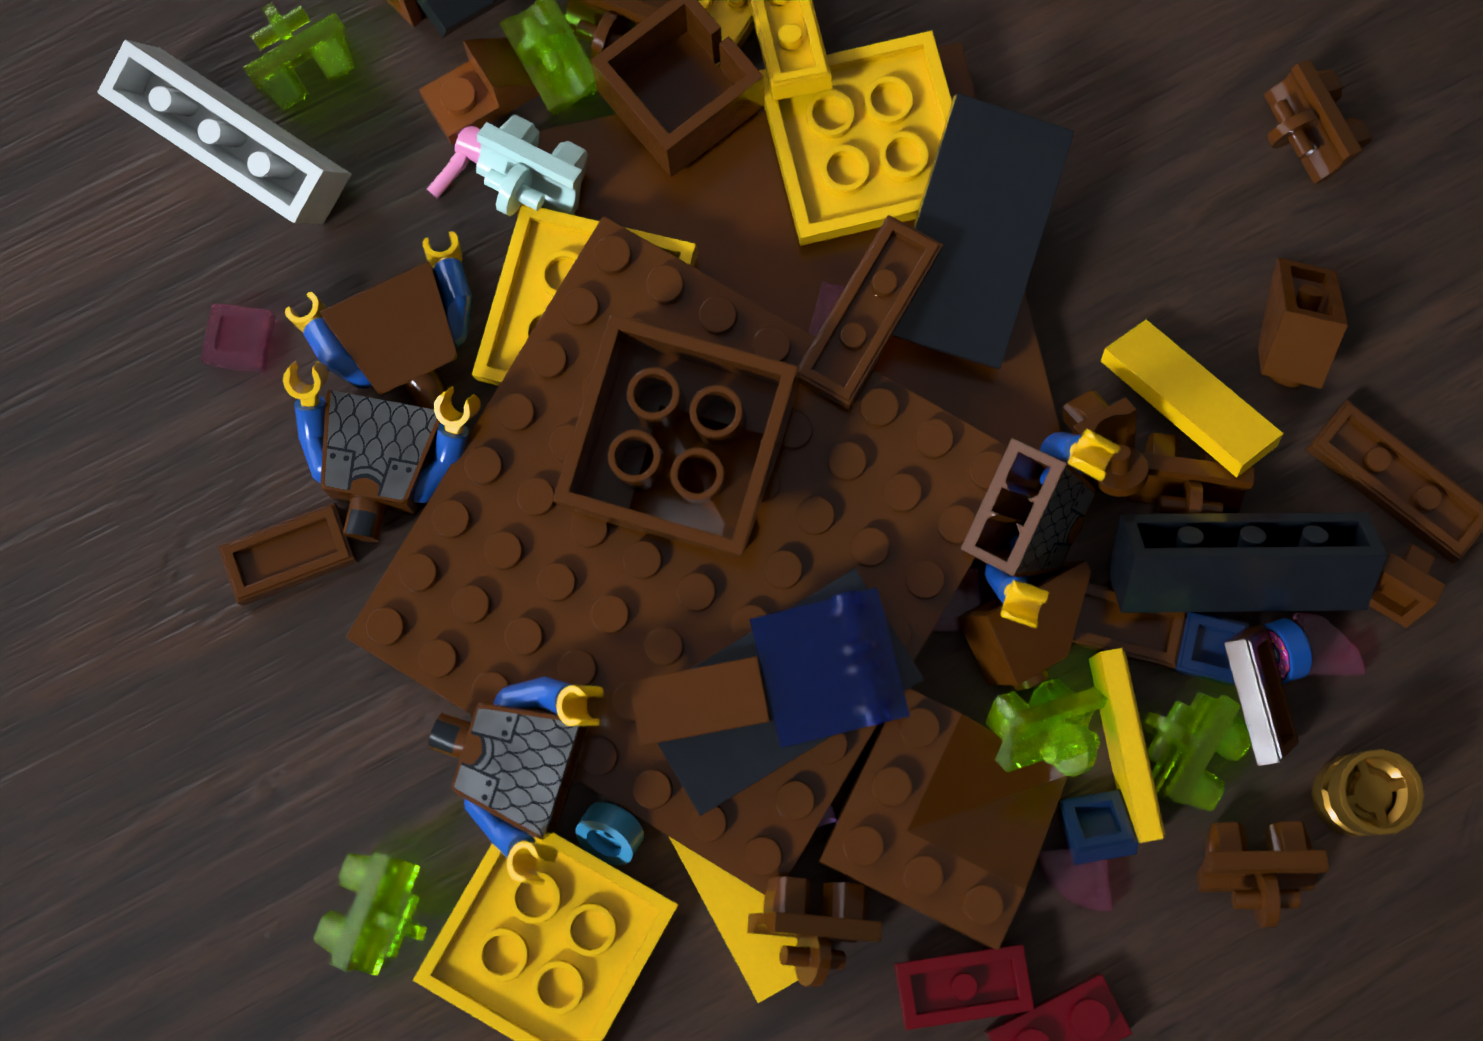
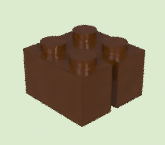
(669, 84)

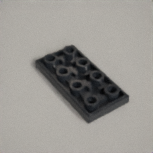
(989, 212)
(729, 761)

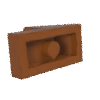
(479, 89)

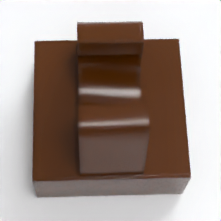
(1405, 587)

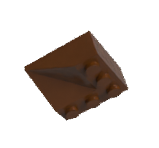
(677, 436)
(944, 821)

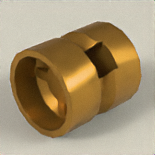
(1368, 793)

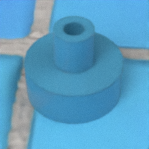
(609, 833)

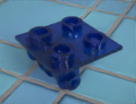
(829, 667)

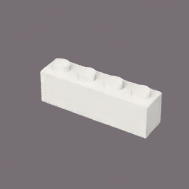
(224, 133)

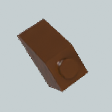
(1301, 324)
(1019, 653)

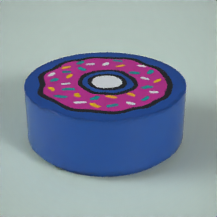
(1291, 649)

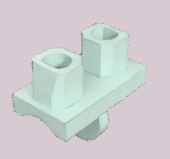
(525, 172)

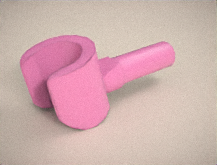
(465, 150)

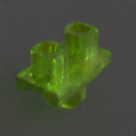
(551, 55)
(275, 68)
(1048, 728)
(1186, 745)
(378, 915)

